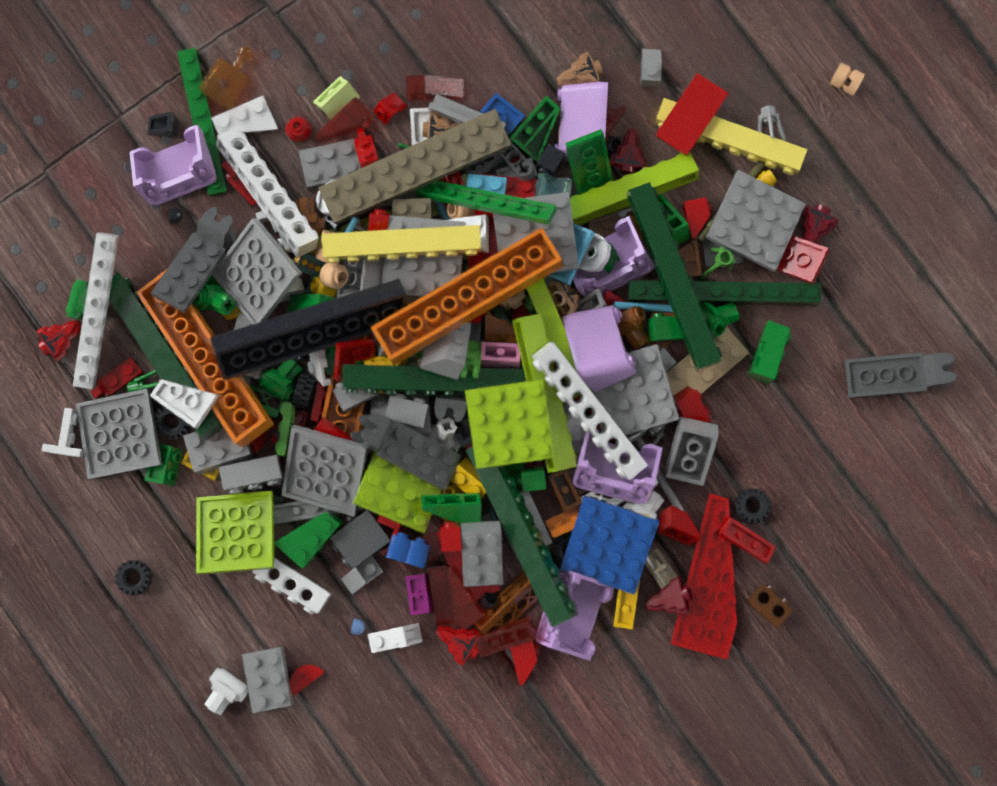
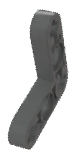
(503, 156)

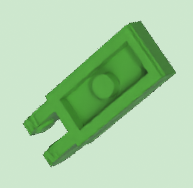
(473, 359)
(288, 413)

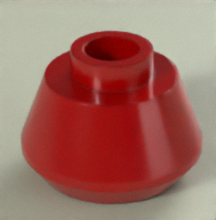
(301, 132)

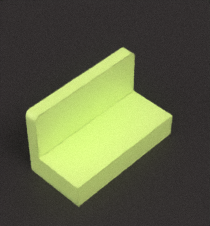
(336, 97)

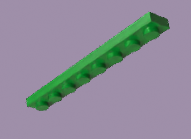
(201, 113)
(489, 201)

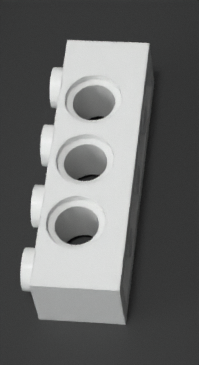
(319, 594)

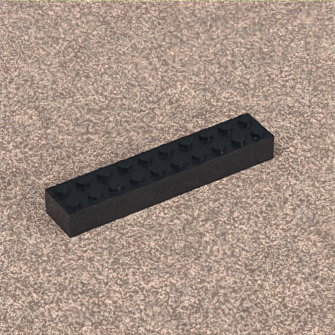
(306, 330)

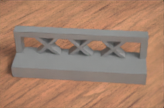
(454, 111)

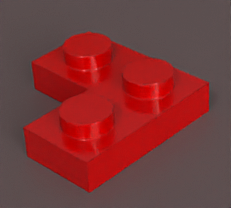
(350, 352)

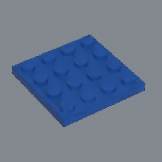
(609, 544)

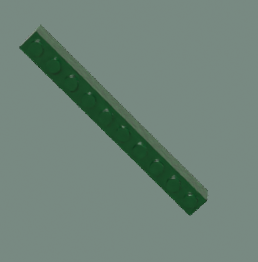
(673, 276)
(737, 292)
(155, 345)
(415, 379)
(527, 542)

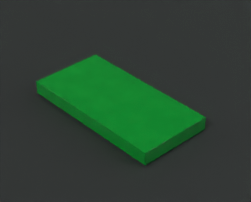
(589, 161)

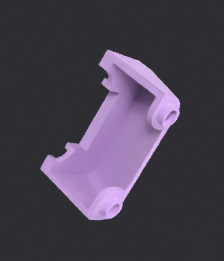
(581, 111)
(173, 170)
(633, 261)
(598, 347)
(599, 475)
(574, 634)

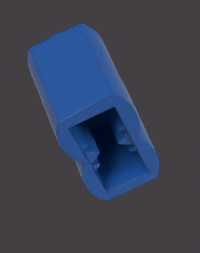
(407, 550)

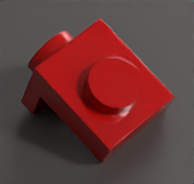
(389, 108)
(392, 524)

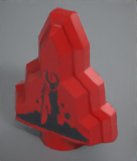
(58, 338)
(459, 642)

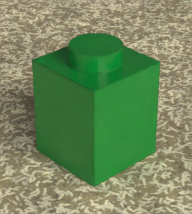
(532, 478)

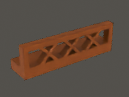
(507, 603)

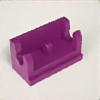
(419, 594)

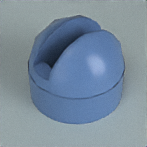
(357, 627)

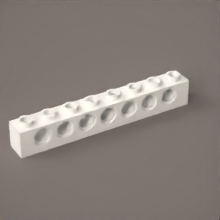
(267, 192)
(95, 310)
(634, 462)

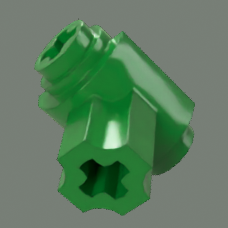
(214, 298)
(77, 300)
(719, 316)
(281, 381)

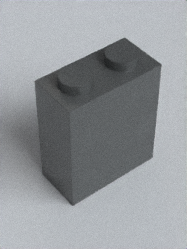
(359, 540)

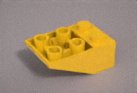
(464, 481)

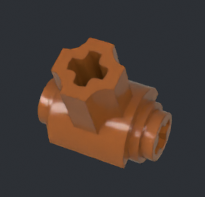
(306, 207)
(631, 327)

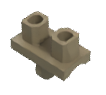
(659, 568)

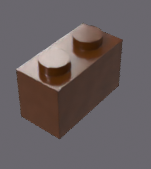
(564, 490)

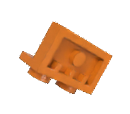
(563, 522)

